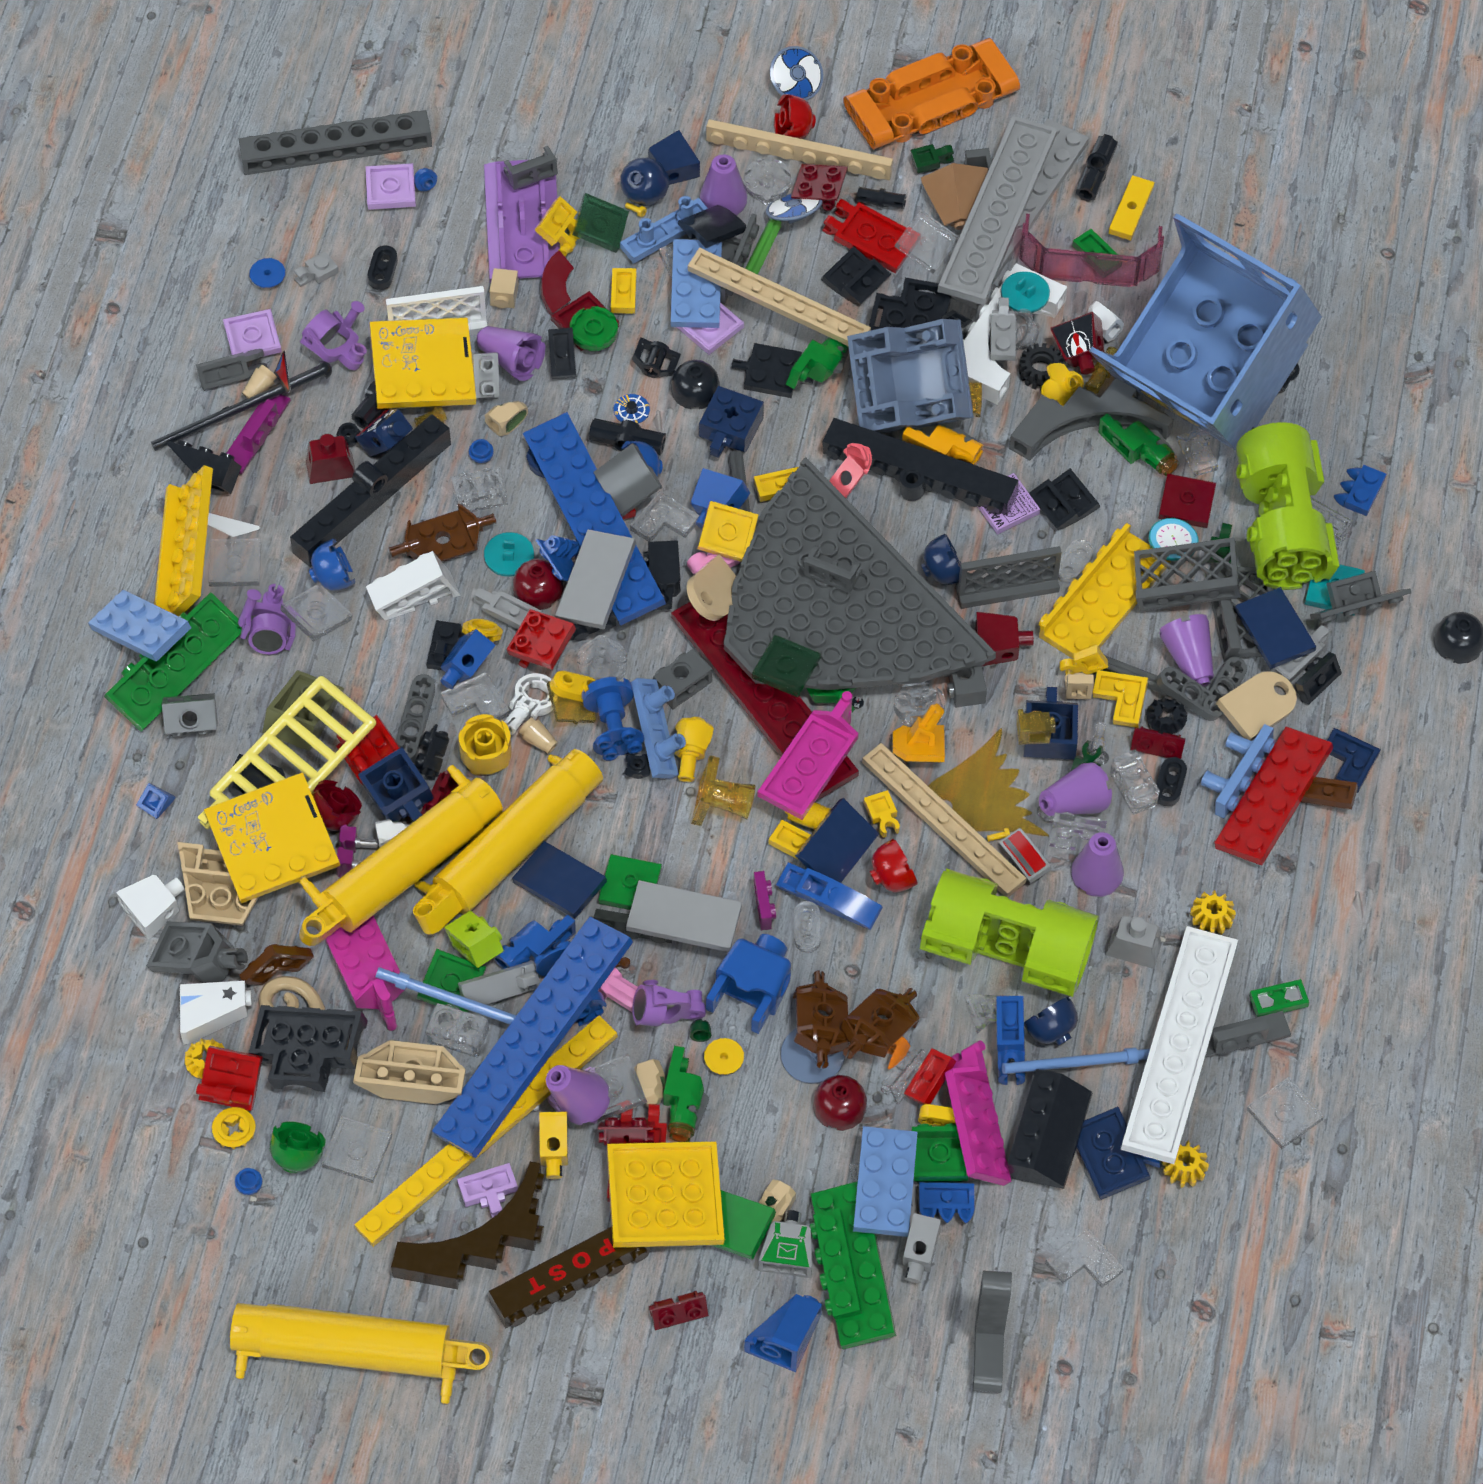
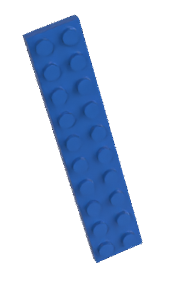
(588, 507)
(532, 1037)

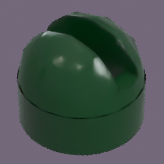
(700, 1030)

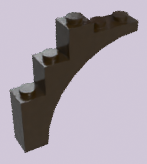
(447, 1261)

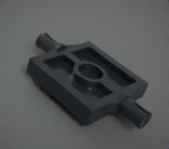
(769, 370)

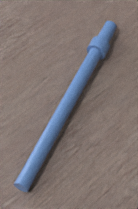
(404, 981)
(1128, 1056)

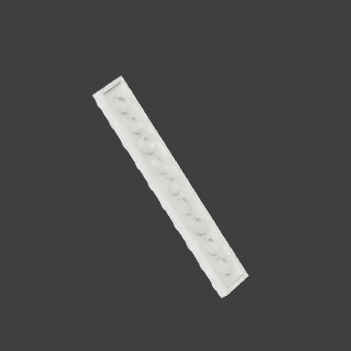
(1179, 1045)

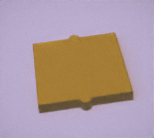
(569, 710)

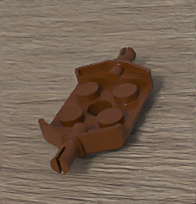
(459, 526)
(819, 1032)
(876, 1035)

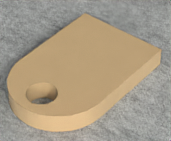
(714, 586)
(1258, 704)

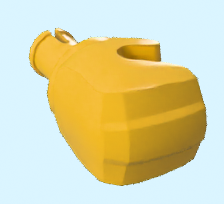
(698, 737)

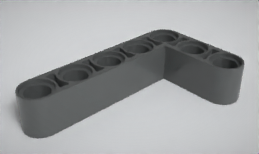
(990, 1329)

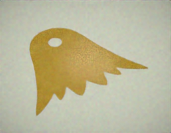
(983, 793)

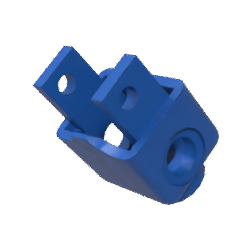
(753, 975)

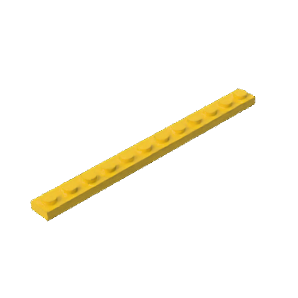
(452, 1161)

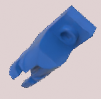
(535, 941)
(1010, 1034)

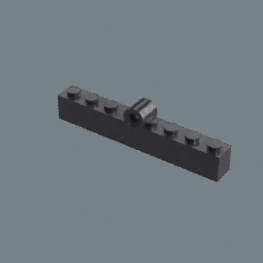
(924, 469)
(372, 487)

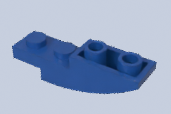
(830, 895)

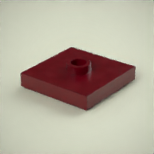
(1187, 500)

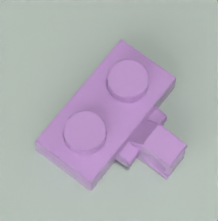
(488, 1187)

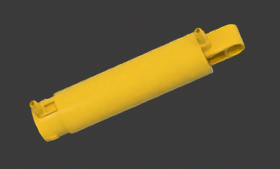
(507, 840)
(402, 859)
(351, 1342)

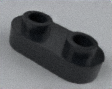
(380, 269)
(1171, 783)

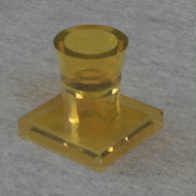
(721, 794)

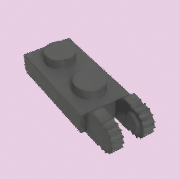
(228, 369)

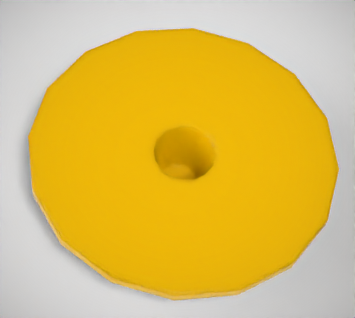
(724, 1056)

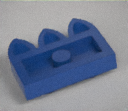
(1361, 490)
(947, 1200)

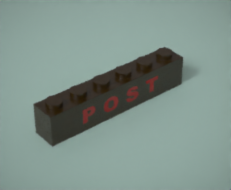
(561, 1277)

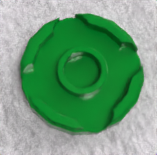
(594, 328)

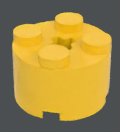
(485, 744)

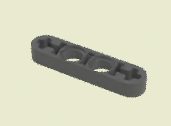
(417, 720)

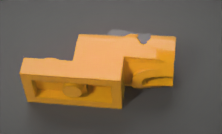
(947, 442)

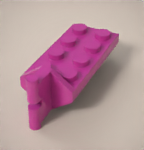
(811, 759)
(358, 959)
(977, 1117)

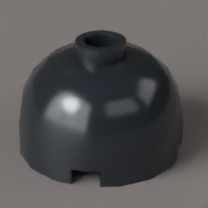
(694, 384)
(1459, 637)

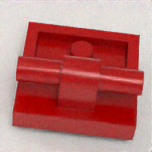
(540, 639)
(371, 749)
(230, 1078)

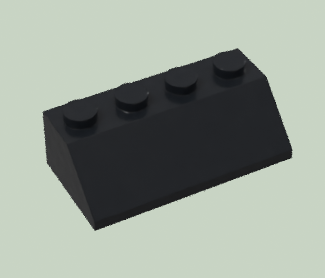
(1049, 1130)

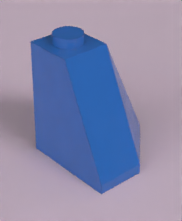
(786, 1333)

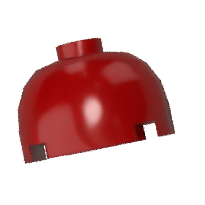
(794, 117)
(891, 868)

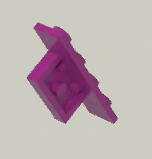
(257, 430)

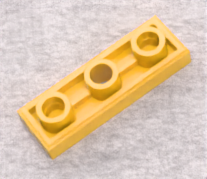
(1131, 207)

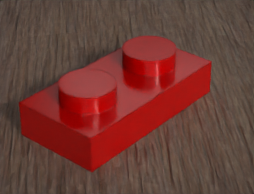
(929, 1077)

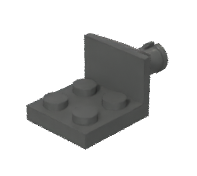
(196, 951)

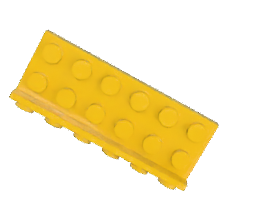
(183, 543)
(1099, 597)

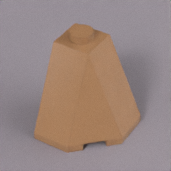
(954, 191)

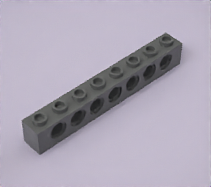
(335, 142)

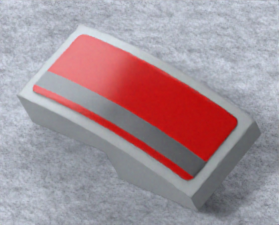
(1025, 855)

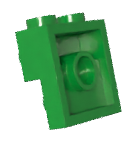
(938, 1154)

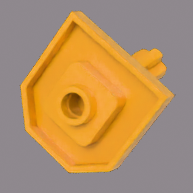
(923, 740)

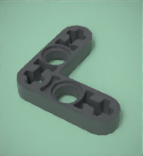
(1204, 696)

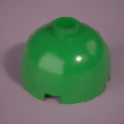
(296, 1146)

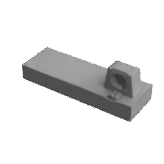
(501, 983)

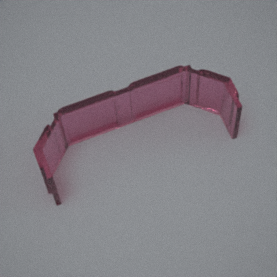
(1089, 266)

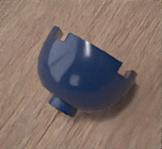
(644, 181)
(941, 561)
(1053, 1022)

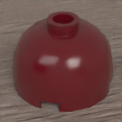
(537, 584)
(336, 805)
(840, 1102)

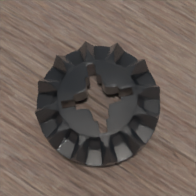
(1166, 724)

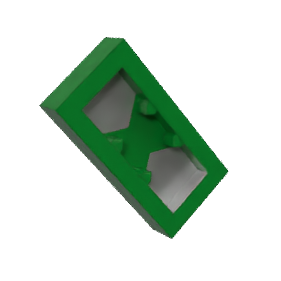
(1279, 997)

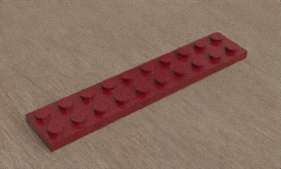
(772, 710)

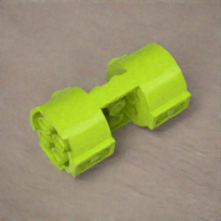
(1290, 538)
(972, 921)

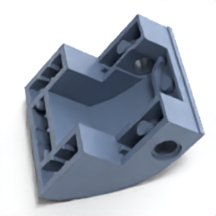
(910, 376)

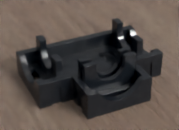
(912, 307)
(306, 1043)

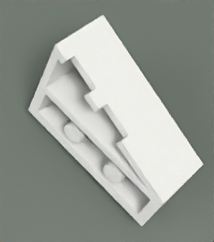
(412, 585)

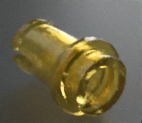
(437, 412)

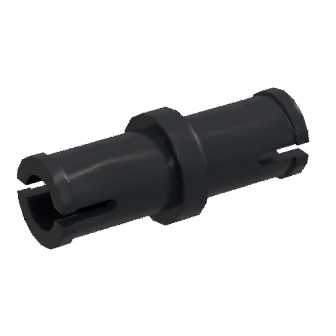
(881, 197)

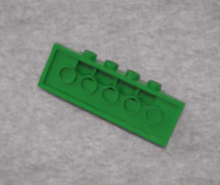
(145, 685)
(851, 1269)

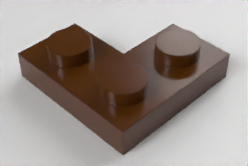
(276, 958)

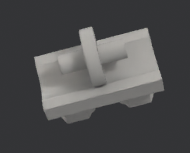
(486, 374)

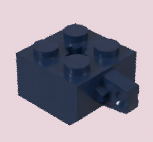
(730, 421)
(1065, 739)
(396, 786)

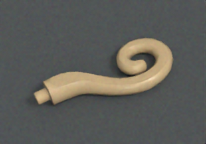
(291, 984)

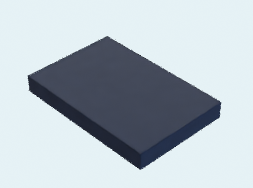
(1275, 628)
(837, 842)
(559, 879)
(1108, 1165)

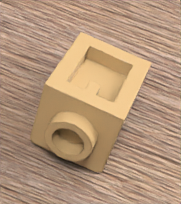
(1079, 686)

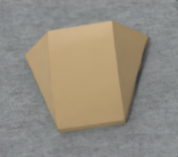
(210, 888)

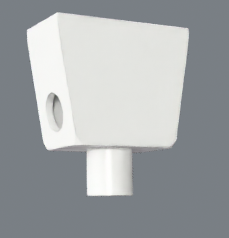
(150, 903)

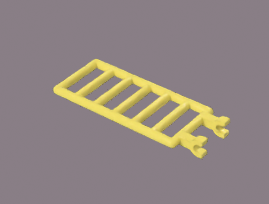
(287, 718)

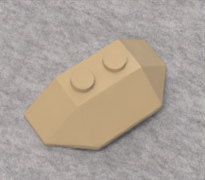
(410, 1072)

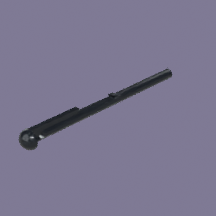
(323, 368)

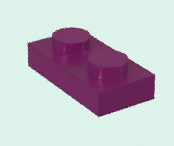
(765, 910)

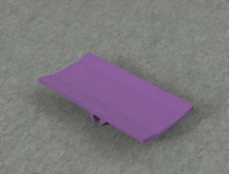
(513, 220)

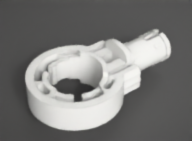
(523, 705)

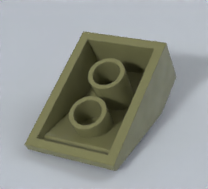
(287, 696)

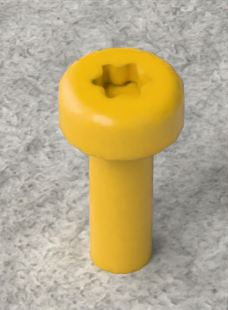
(641, 211)
(1000, 835)

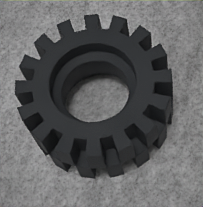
(1035, 355)

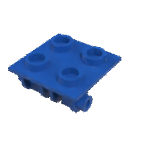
(559, 553)

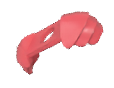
(857, 463)

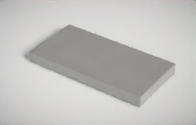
(595, 579)
(684, 916)

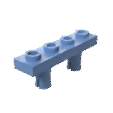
(662, 232)
(658, 743)
(1241, 778)

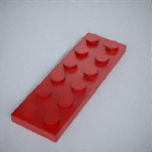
(1273, 795)

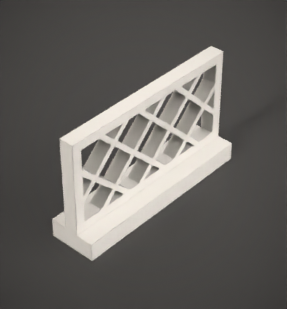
(473, 310)

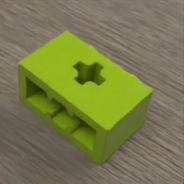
(474, 938)

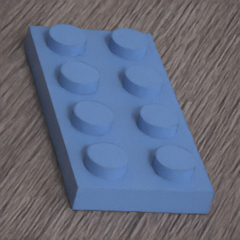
(694, 299)
(139, 625)
(885, 1181)

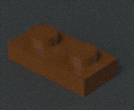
(1331, 793)

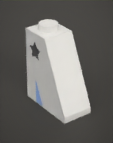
(211, 1007)

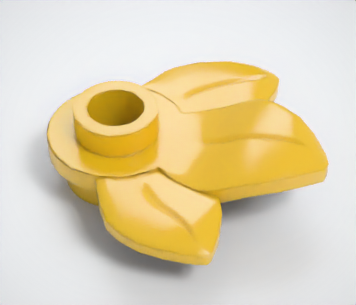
(1058, 385)

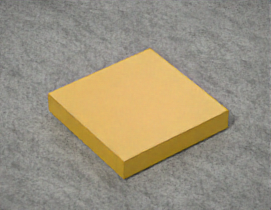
(727, 531)

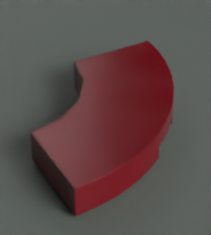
(554, 283)

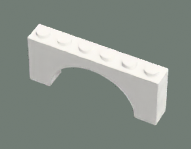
(976, 345)

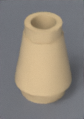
(259, 381)
(537, 735)

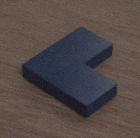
(1355, 754)

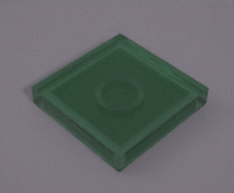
(600, 222)
(786, 665)

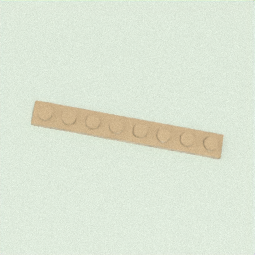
(798, 149)
(774, 296)
(944, 820)

